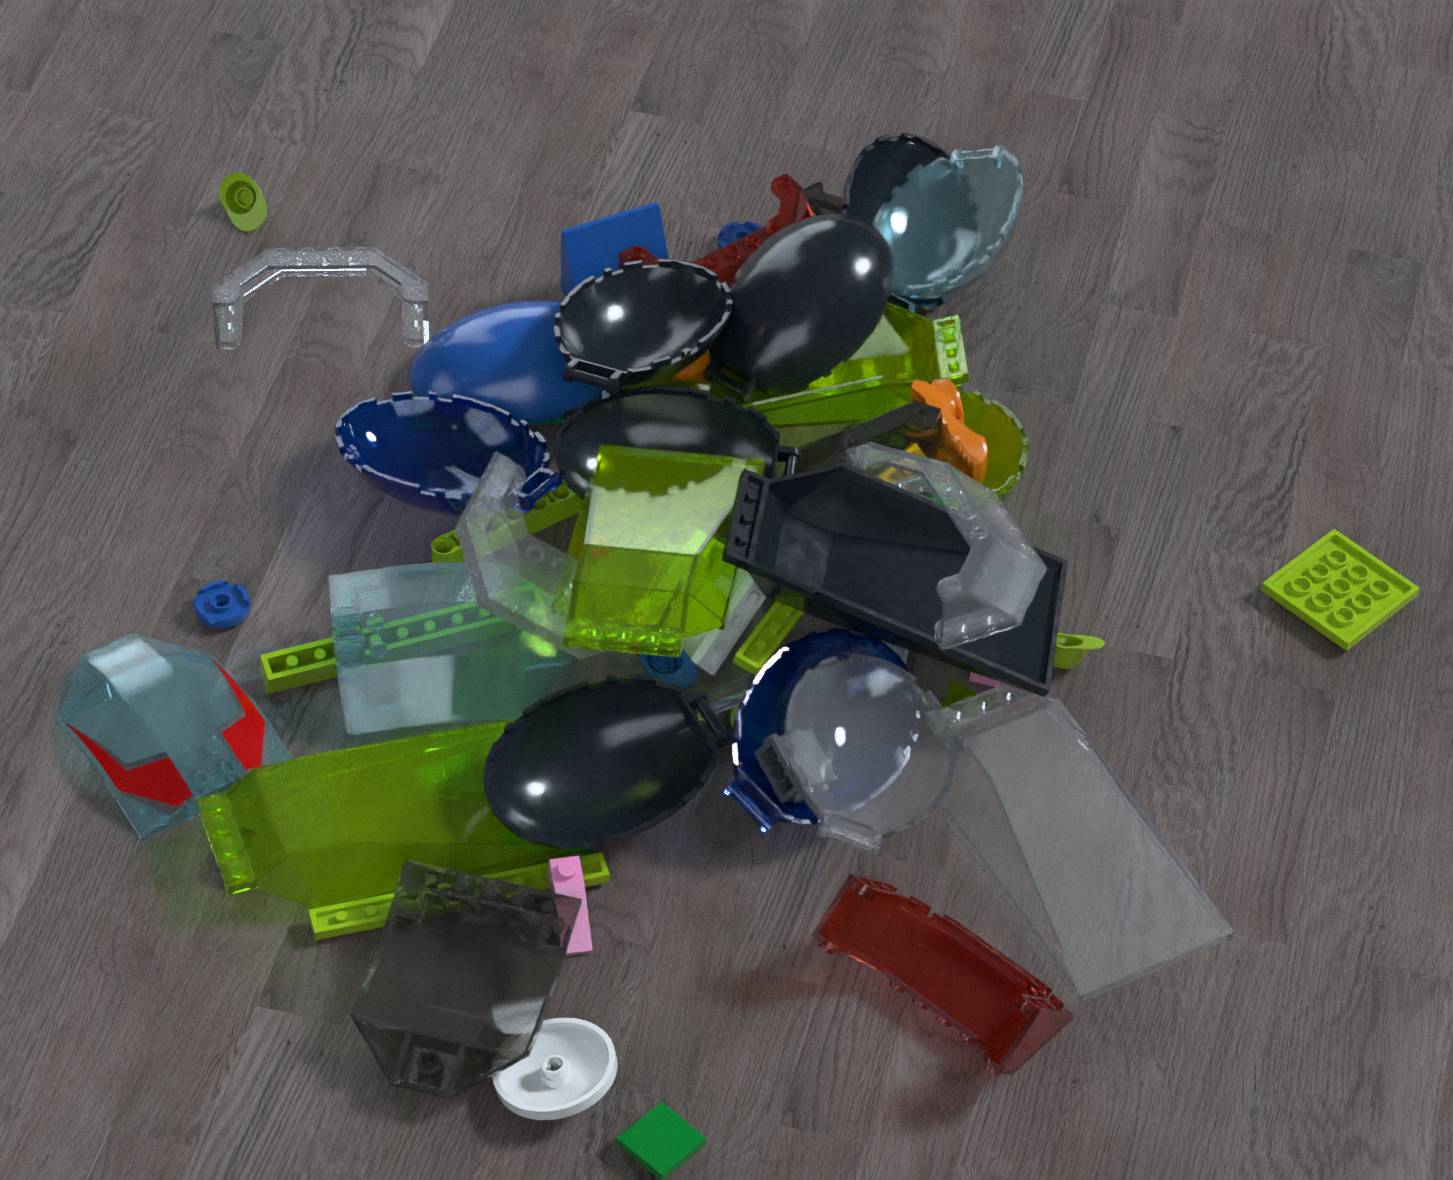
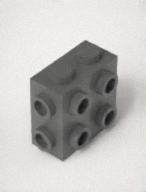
(775, 764)

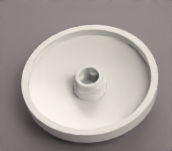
(563, 1074)

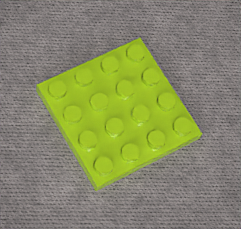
(1340, 589)

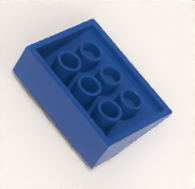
(596, 244)

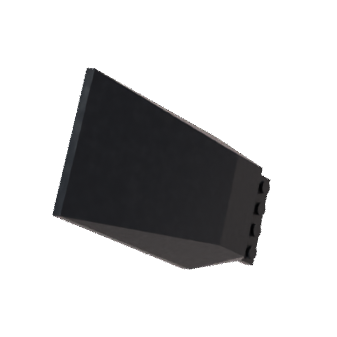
(873, 564)

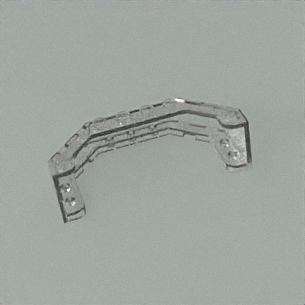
(280, 262)
(1002, 564)
(507, 566)

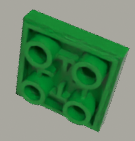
(661, 1141)

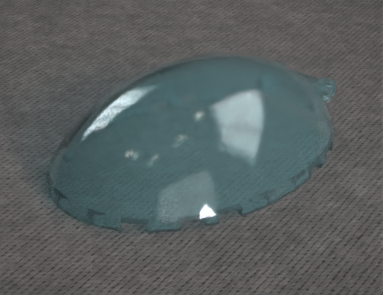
(951, 221)

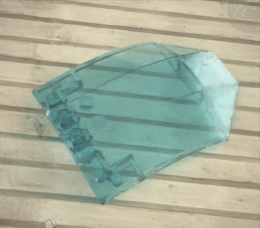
(426, 654)

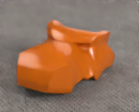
(959, 443)

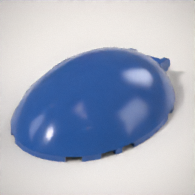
(503, 359)

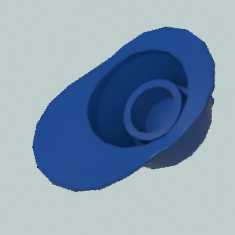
(670, 669)

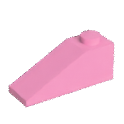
(567, 879)

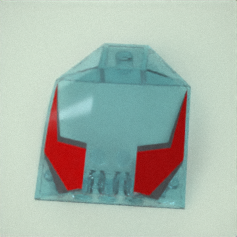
(164, 728)

